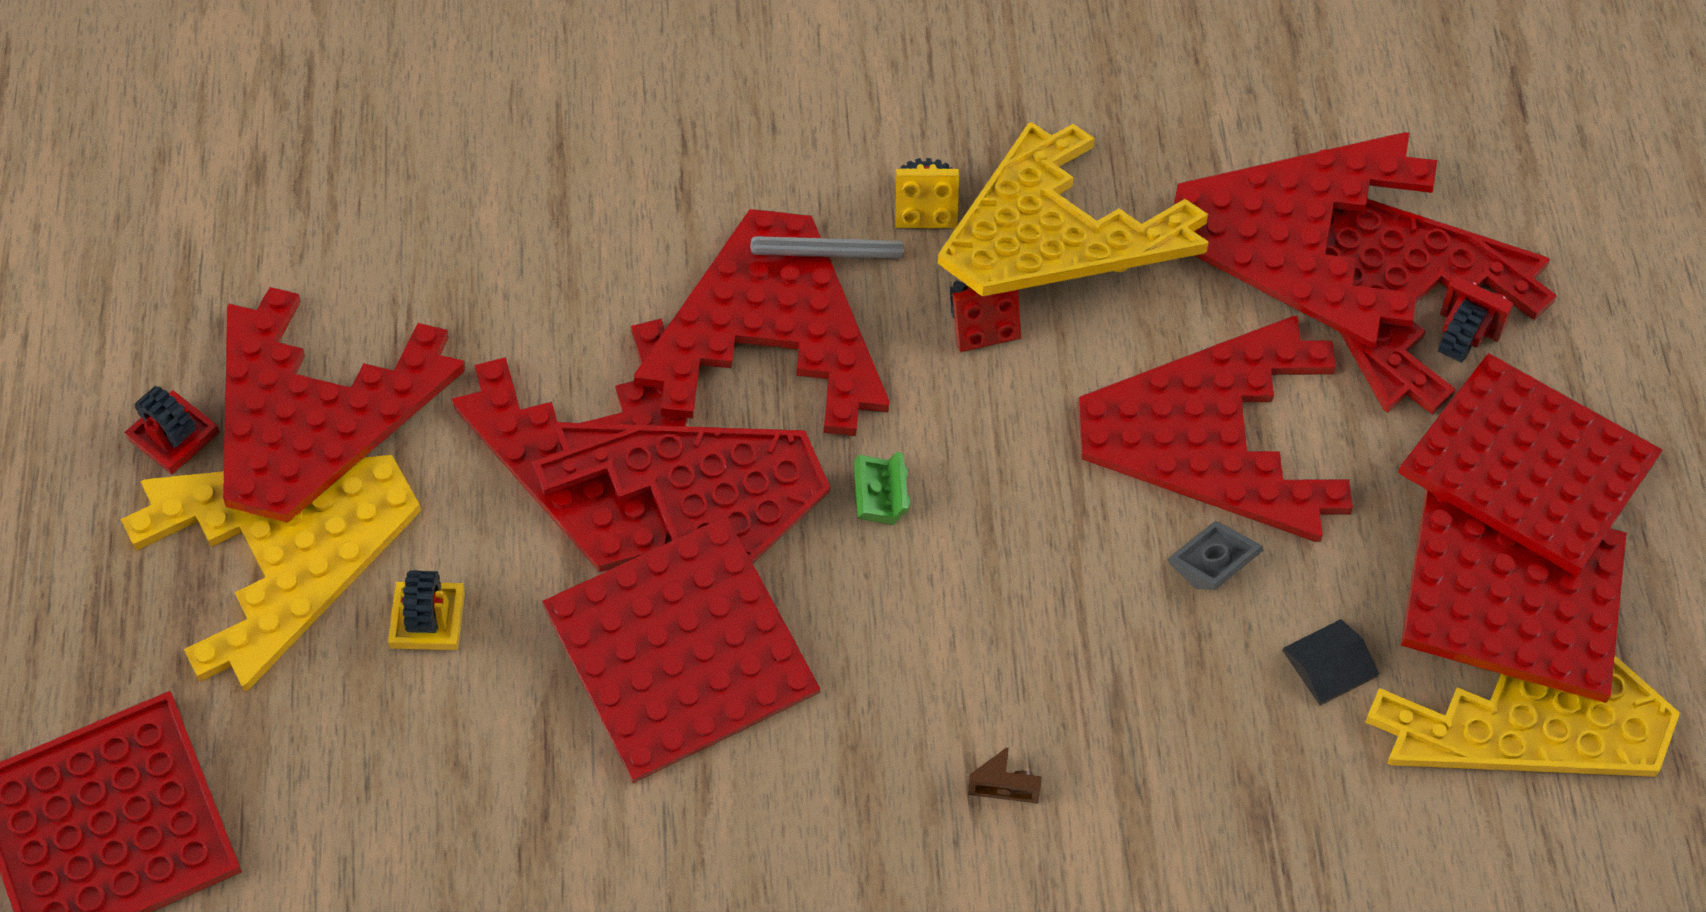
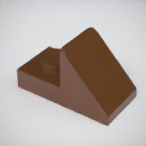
(994, 782)

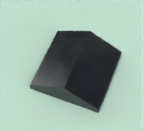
(1332, 661)

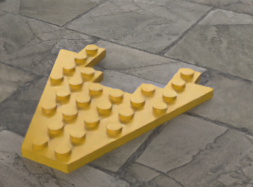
(1031, 236)
(302, 560)
(1534, 729)

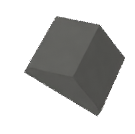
(1214, 556)

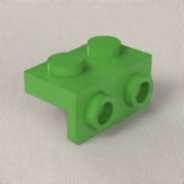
(881, 488)

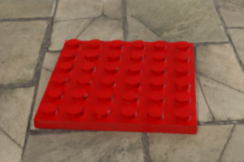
(1531, 463)
(1510, 609)
(680, 648)
(111, 817)

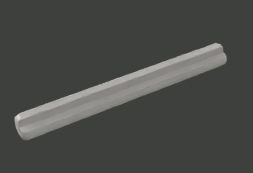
(827, 247)

